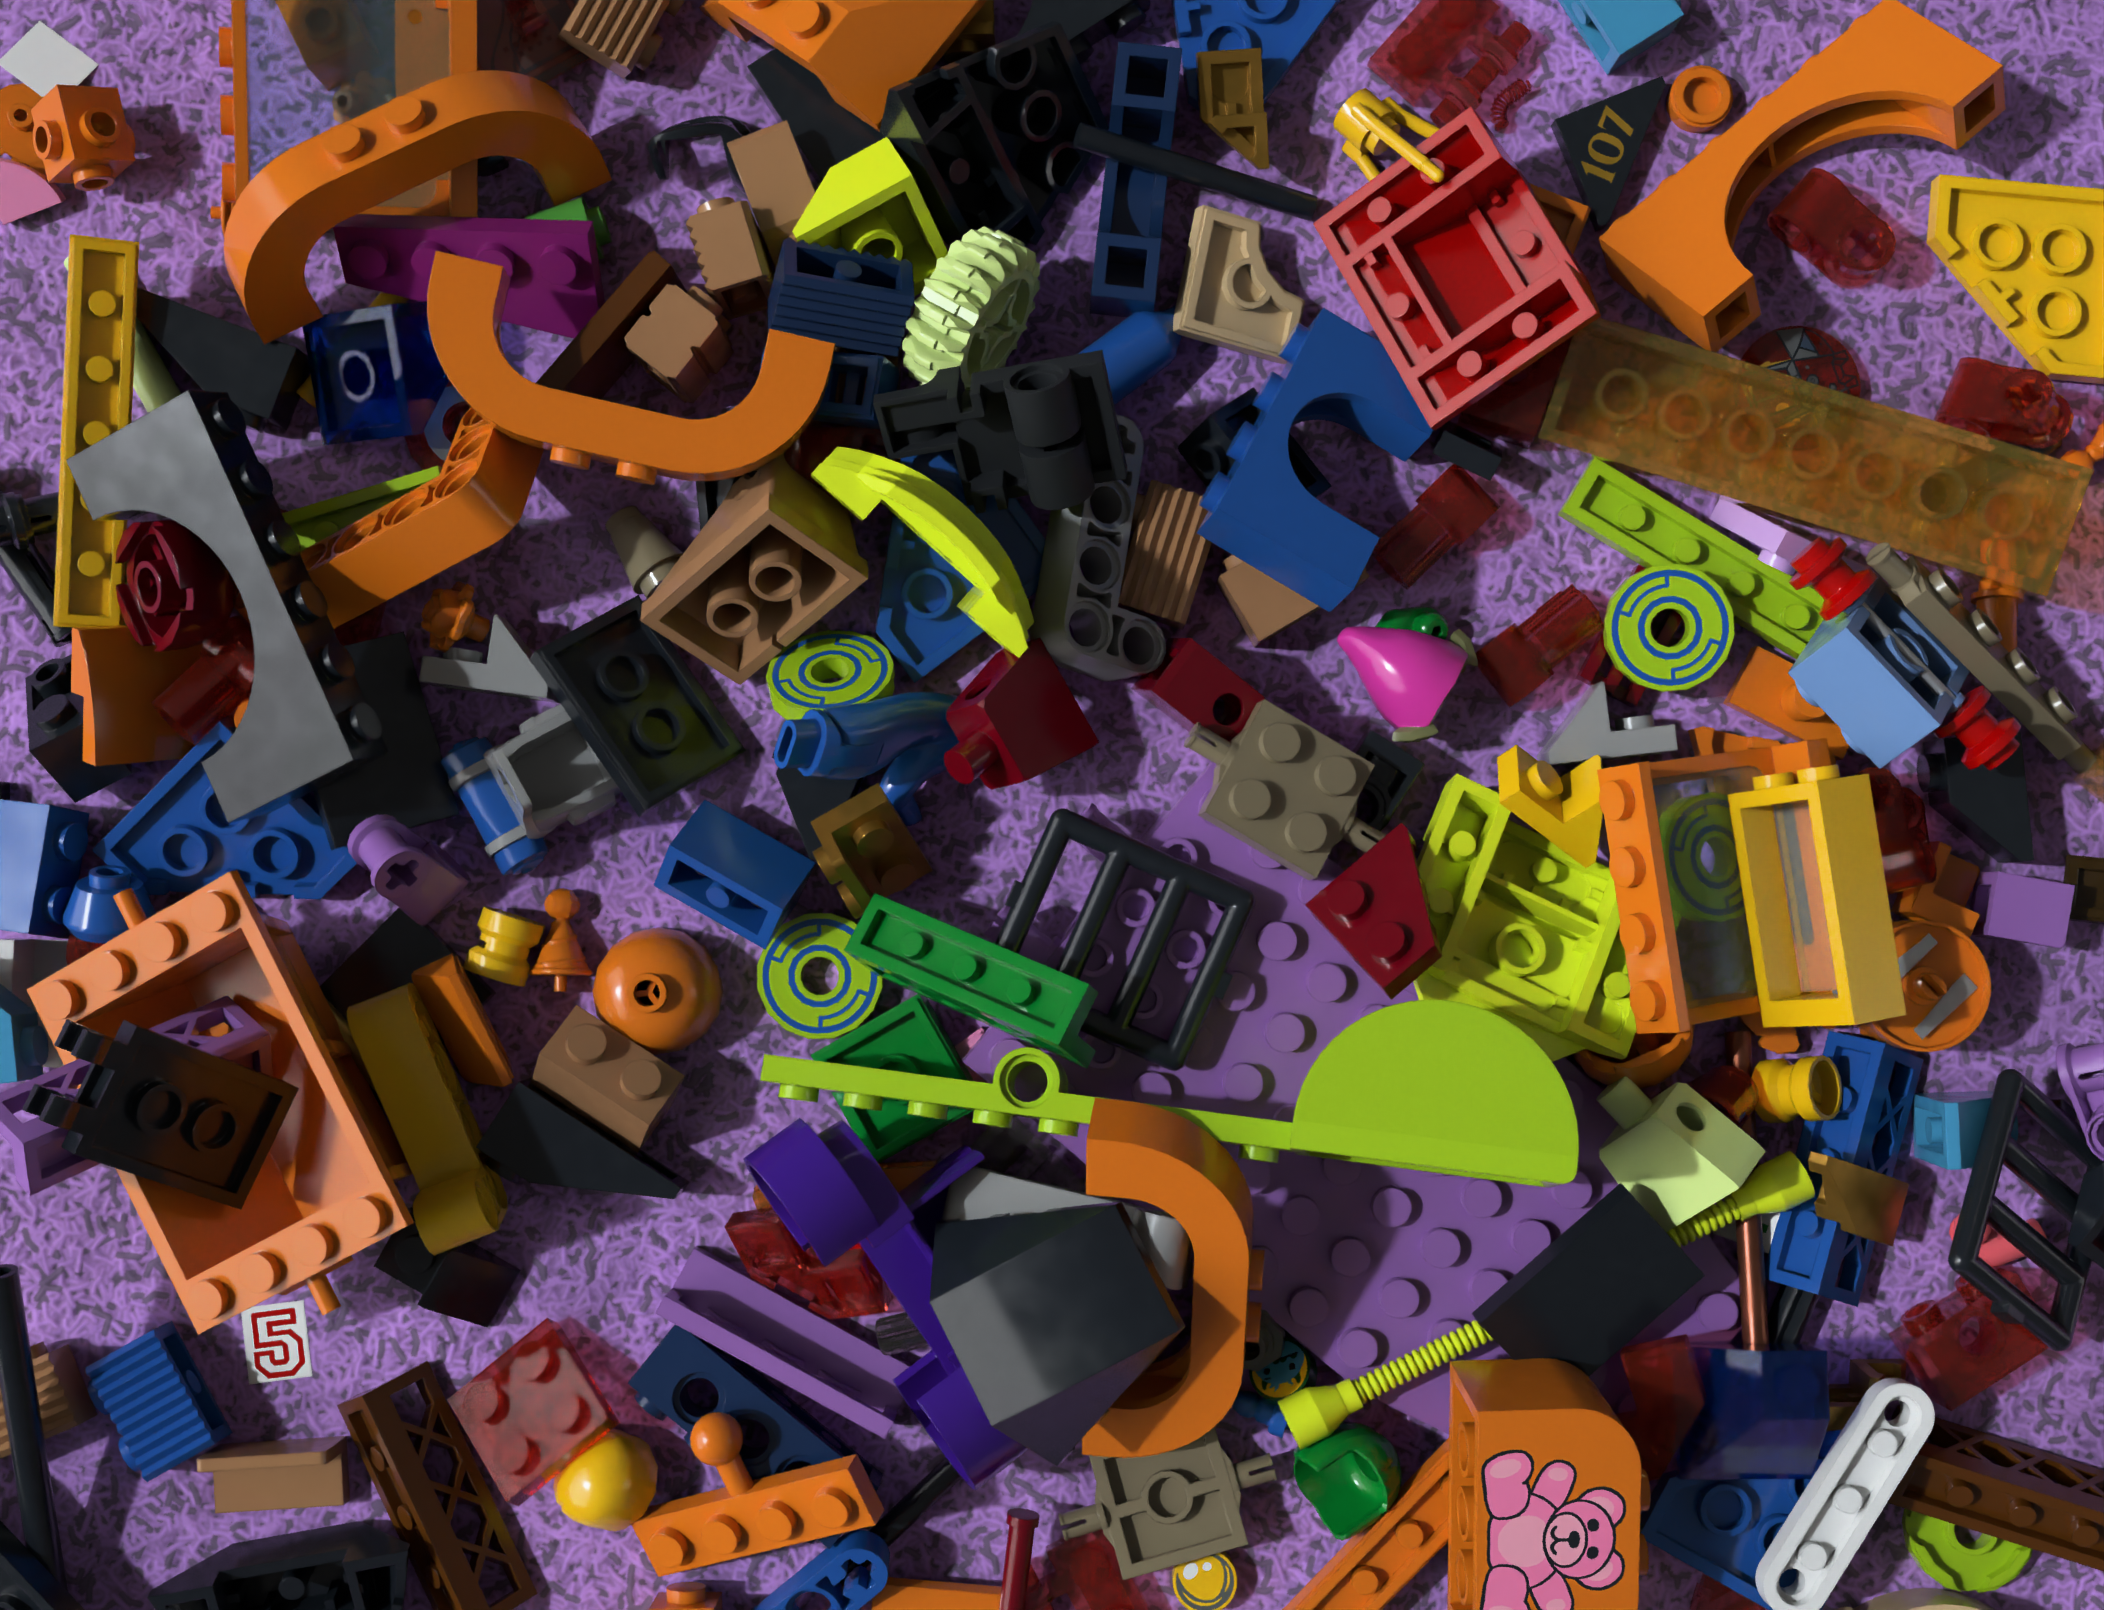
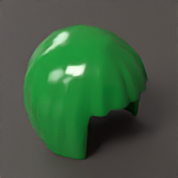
(1349, 1478)

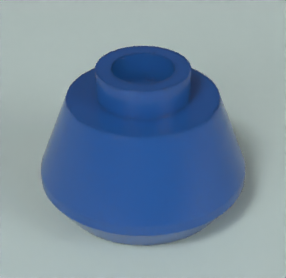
(92, 909)

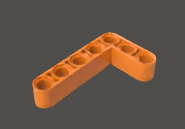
(427, 529)

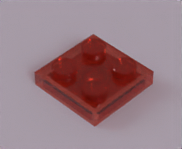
(533, 1412)

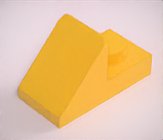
(1557, 807)

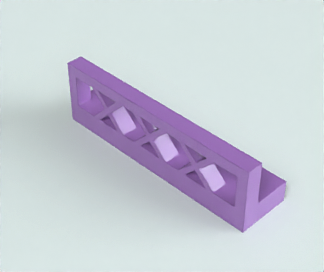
(37, 1145)
(786, 1340)

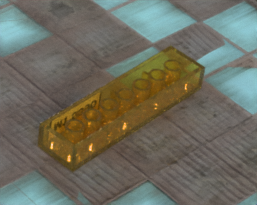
(1814, 456)

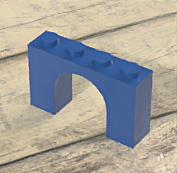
(1262, 506)

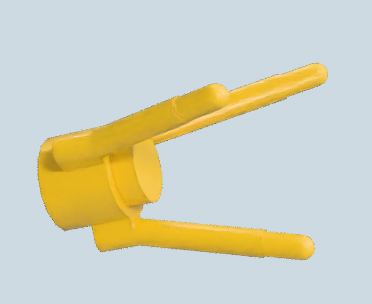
(1374, 128)

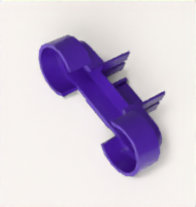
(839, 1196)

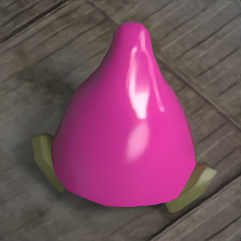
(1407, 674)

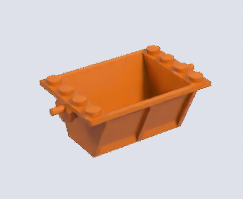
(335, 1157)

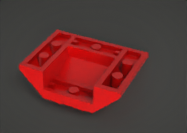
(1458, 271)

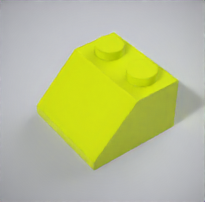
(874, 208)

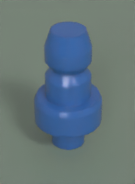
(1250, 1405)

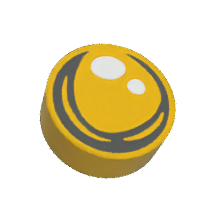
(1205, 1582)

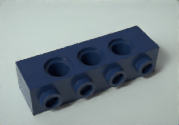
(744, 1396)

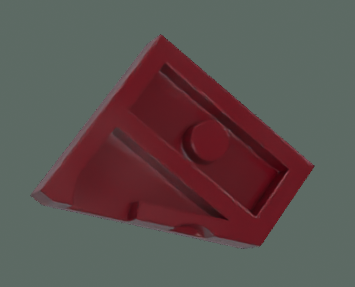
(1382, 913)

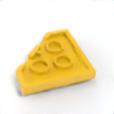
(2030, 264)

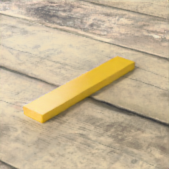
(94, 406)

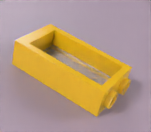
(1816, 900)

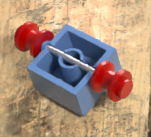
(1885, 670)

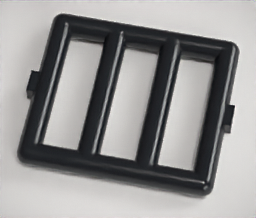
(1179, 880)
(1984, 1208)

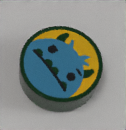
(1287, 1374)

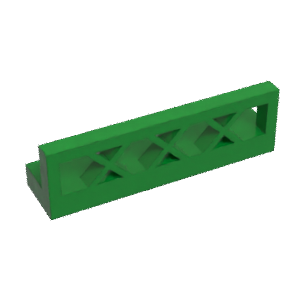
(975, 977)

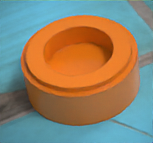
(1699, 99)

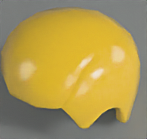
(608, 1482)

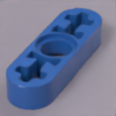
(830, 1567)

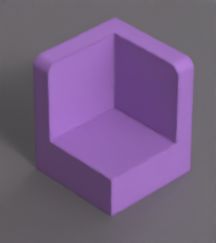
(2022, 909)

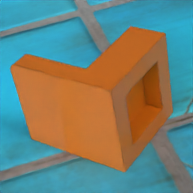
(1945, 897)

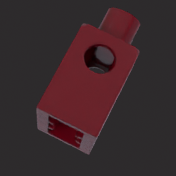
(1191, 683)
(1015, 721)

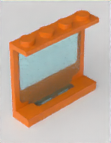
(332, 60)
(1682, 880)

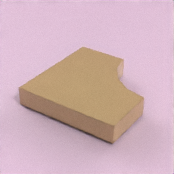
(1229, 291)

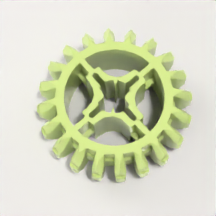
(972, 307)

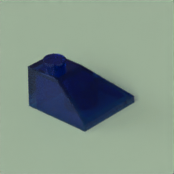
(373, 372)
(1760, 1413)

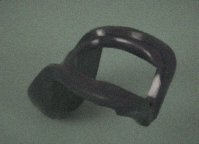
(725, 126)

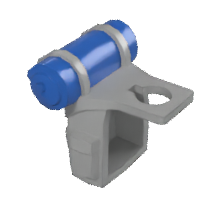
(529, 787)

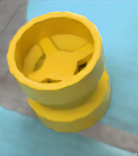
(505, 946)
(1803, 1089)

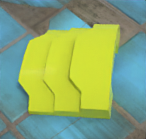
(947, 526)
(1523, 928)

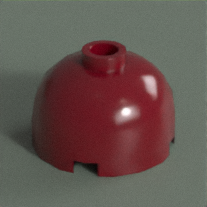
(174, 588)

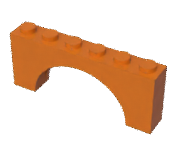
(1876, 78)

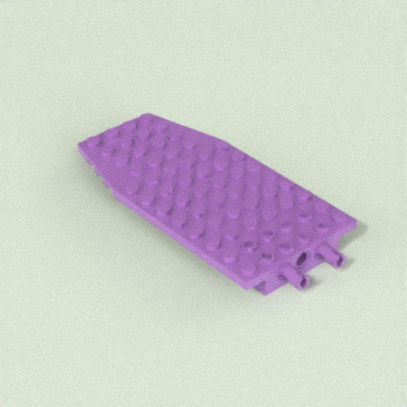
(1354, 1251)

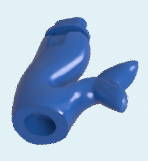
(867, 736)

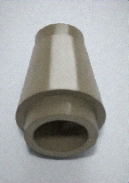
(642, 549)

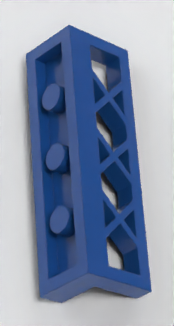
(1810, 1248)

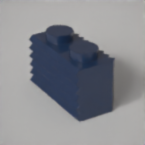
(841, 297)

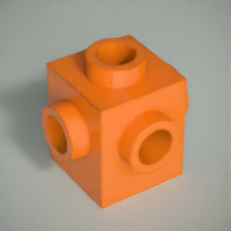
(82, 136)

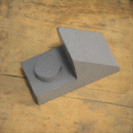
(505, 674)
(1588, 733)

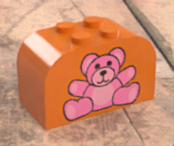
(1541, 1491)

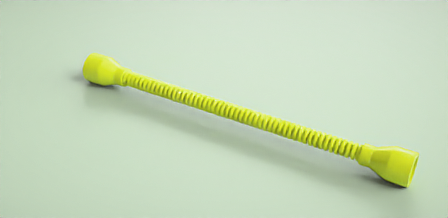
(1321, 1409)

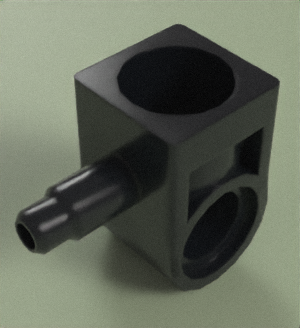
(1390, 777)

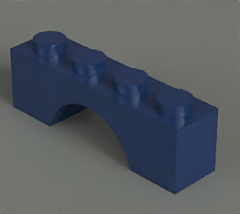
(1133, 197)

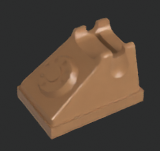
(758, 572)

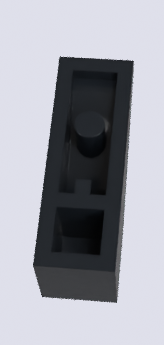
(229, 359)
(557, 1147)

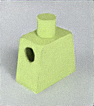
(1674, 1150)

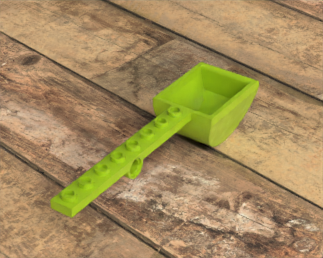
(1396, 1089)

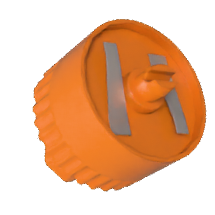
(1942, 987)

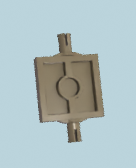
(1285, 789)
(1169, 1505)

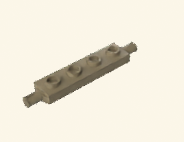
(1976, 644)

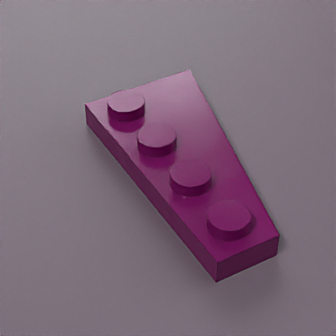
(549, 262)

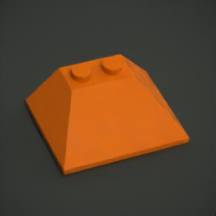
(852, 44)

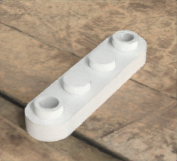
(1845, 1496)

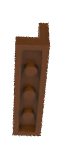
(412, 1497)
(2008, 1498)

